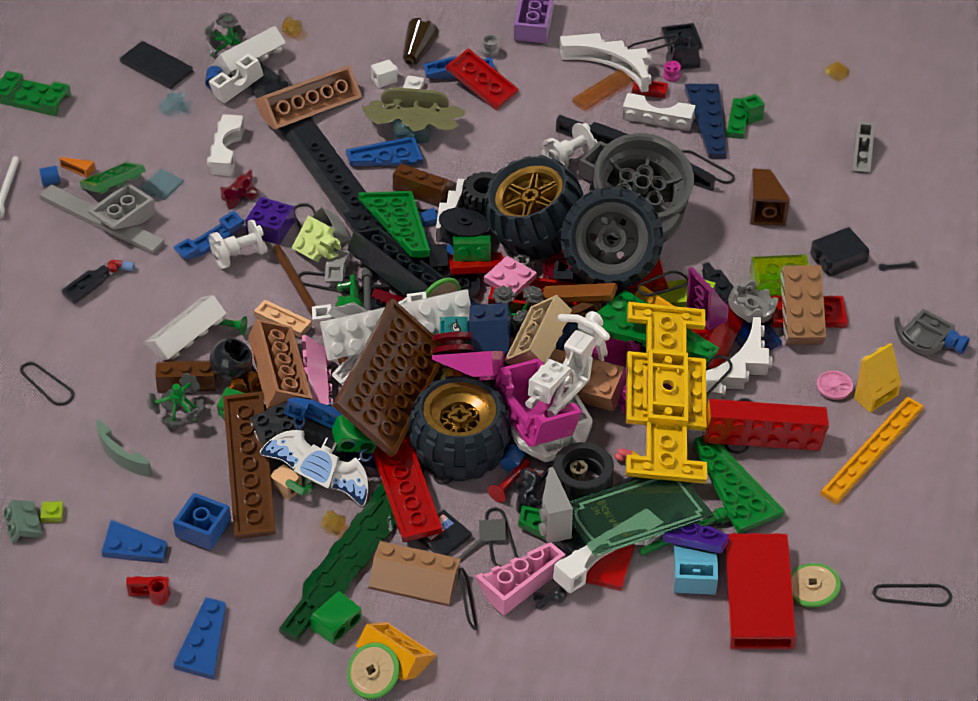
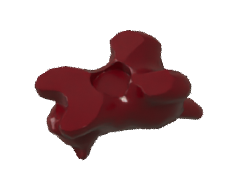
(239, 189)

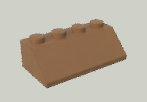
(414, 573)

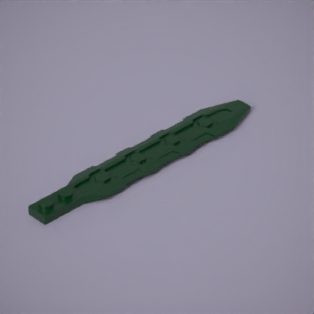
(343, 561)

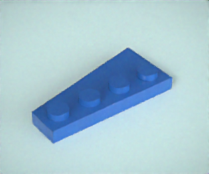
(392, 152)
(202, 643)

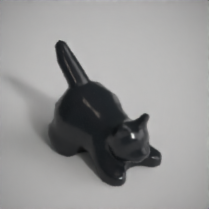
(528, 485)

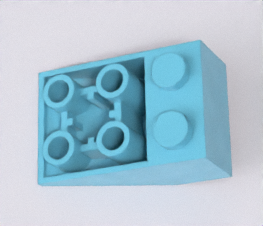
(695, 570)

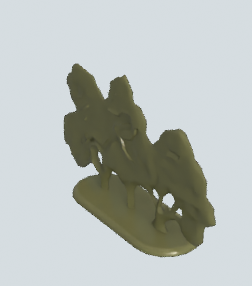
(415, 109)

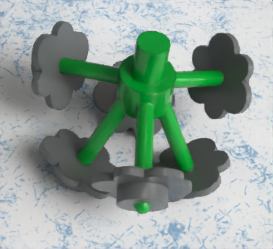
(233, 37)
(176, 399)

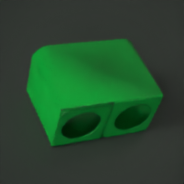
(345, 431)
(335, 617)

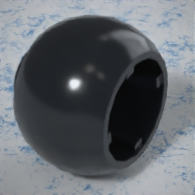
(231, 359)

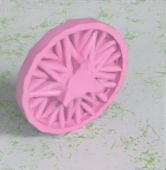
(834, 385)

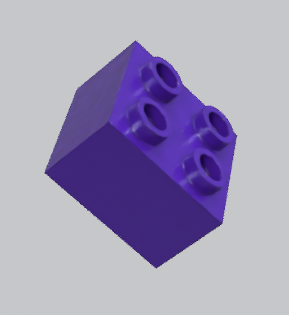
(273, 217)

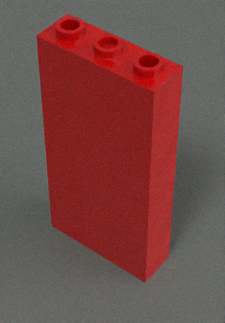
(759, 592)

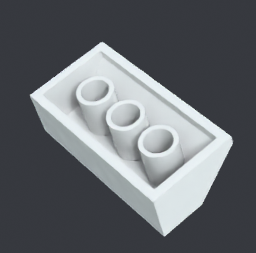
(257, 46)
(186, 328)

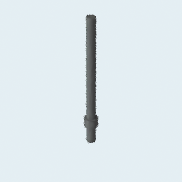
(367, 277)

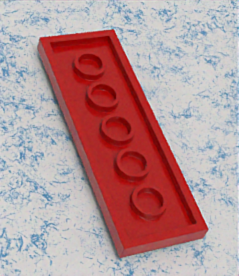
(407, 493)

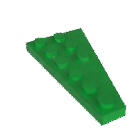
(400, 218)

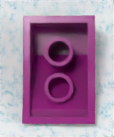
(703, 296)

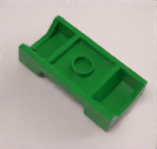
(31, 95)

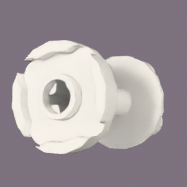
(563, 150)
(231, 246)

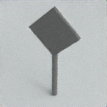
(489, 531)

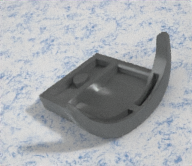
(924, 333)

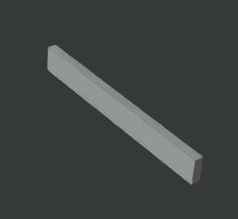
(79, 209)

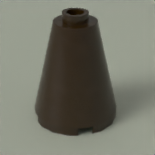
(418, 40)

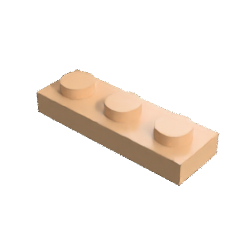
(274, 313)

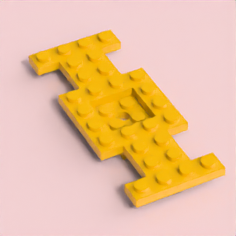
(663, 410)

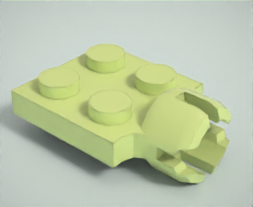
(316, 240)

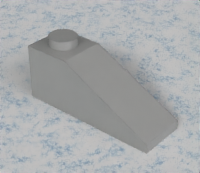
(863, 146)

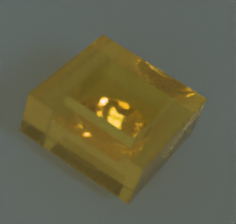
(837, 71)

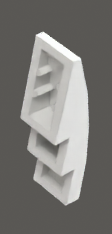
(454, 201)

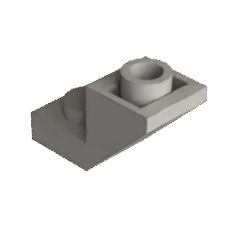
(336, 267)

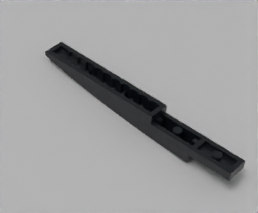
(607, 134)

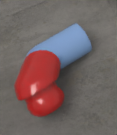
(113, 265)

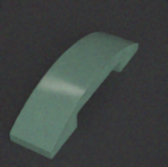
(134, 463)

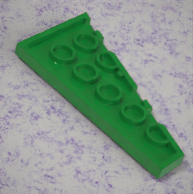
(739, 492)

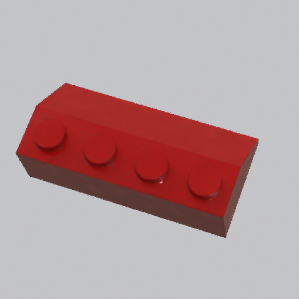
(722, 336)

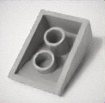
(124, 208)
(555, 511)

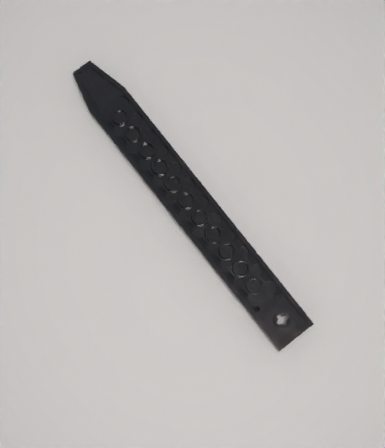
(321, 161)

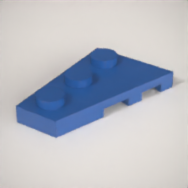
(132, 544)

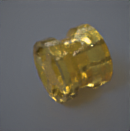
(292, 26)
(333, 522)

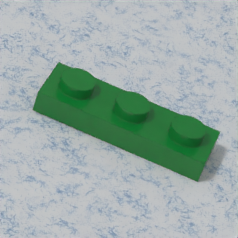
(737, 120)

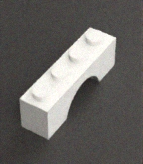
(676, 117)
(229, 130)

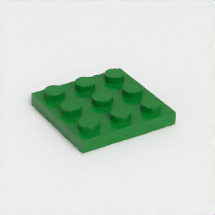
(114, 176)

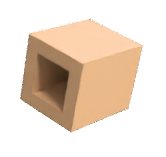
(280, 476)

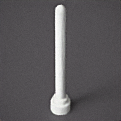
(7, 182)

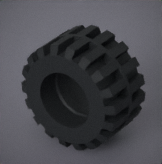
(475, 190)

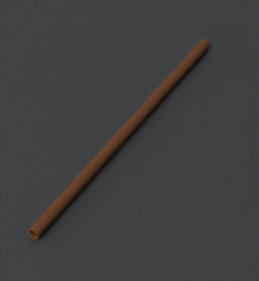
(297, 283)

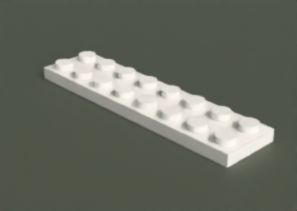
(350, 333)

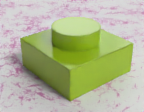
(52, 512)

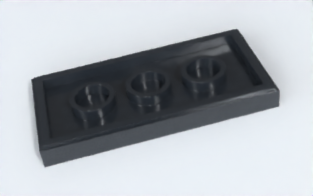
(156, 64)

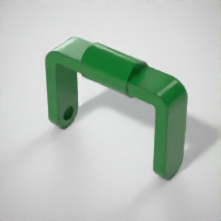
(298, 488)

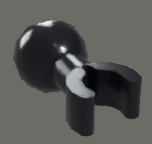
(557, 595)

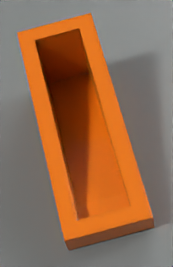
(78, 166)

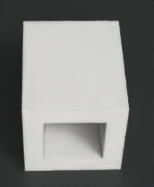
(384, 73)

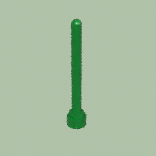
(720, 517)

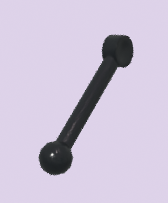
(882, 266)

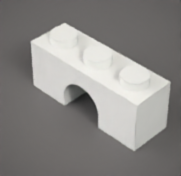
(247, 73)

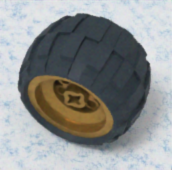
(459, 428)

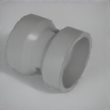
(490, 45)

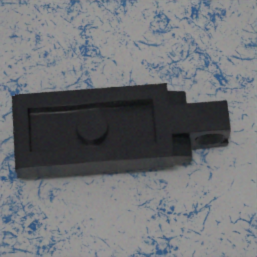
(85, 284)
(722, 285)

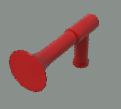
(497, 492)

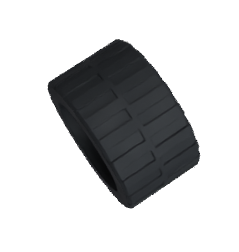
(598, 462)

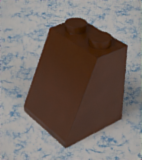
(767, 199)

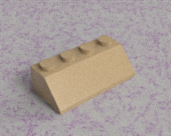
(539, 332)

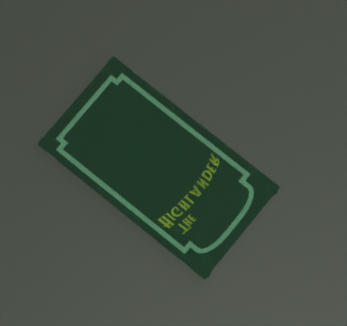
(635, 513)

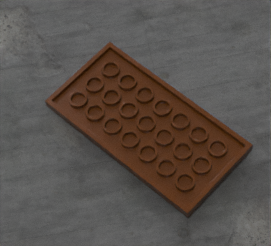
(389, 378)

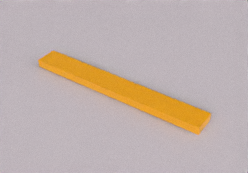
(871, 450)

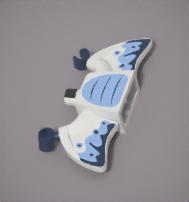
(320, 463)

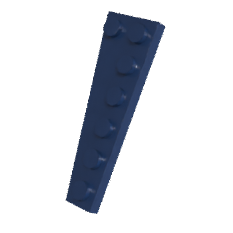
(708, 117)

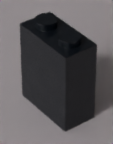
(839, 251)

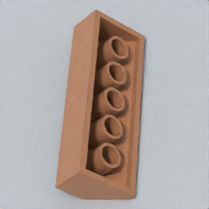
(308, 97)

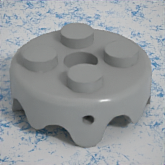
(746, 295)

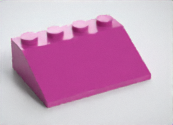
(475, 364)

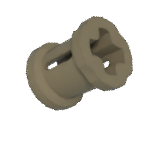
(578, 470)

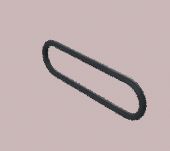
(460, 570)

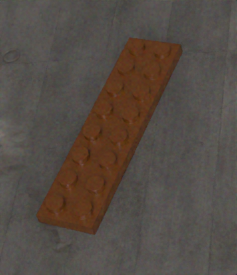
(248, 468)

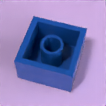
(202, 521)

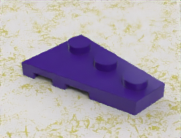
(698, 538)

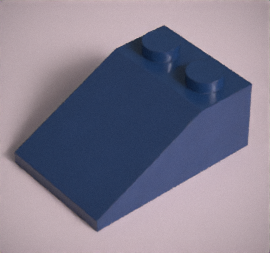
(490, 327)

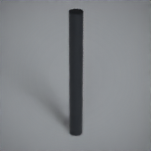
(283, 78)

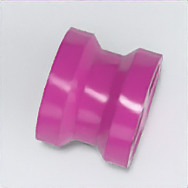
(671, 71)

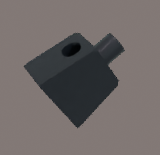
(684, 51)

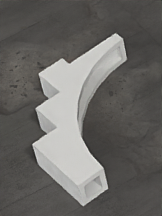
(614, 53)
(751, 359)

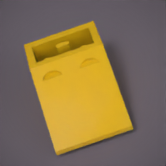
(878, 379)

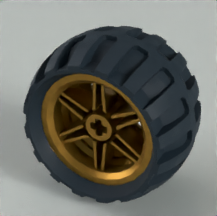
(530, 204)

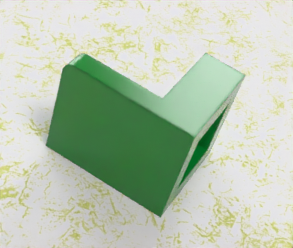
(754, 107)

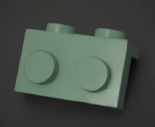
(22, 520)

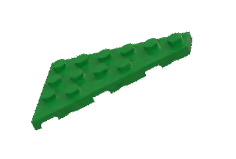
(616, 324)

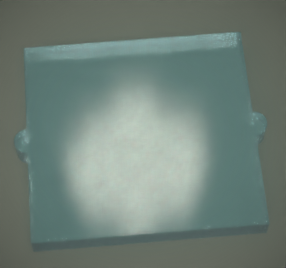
(162, 184)

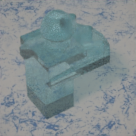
(173, 101)

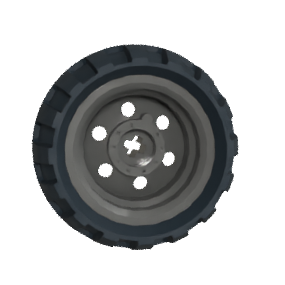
(585, 218)

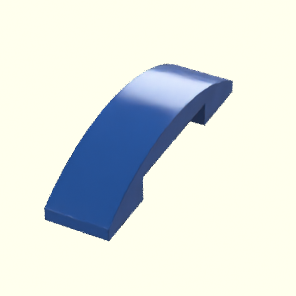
(228, 227)
(313, 410)

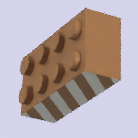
(803, 305)

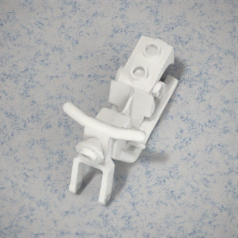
(576, 368)

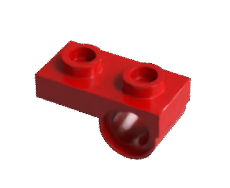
(156, 587)

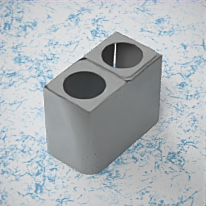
(330, 219)

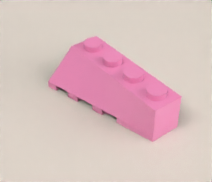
(316, 370)
(517, 580)

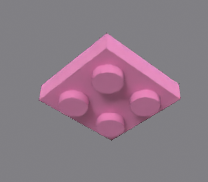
(510, 274)

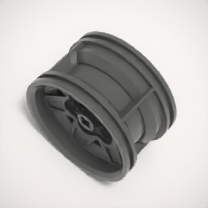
(649, 157)

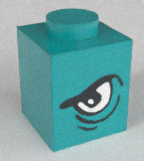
(454, 324)

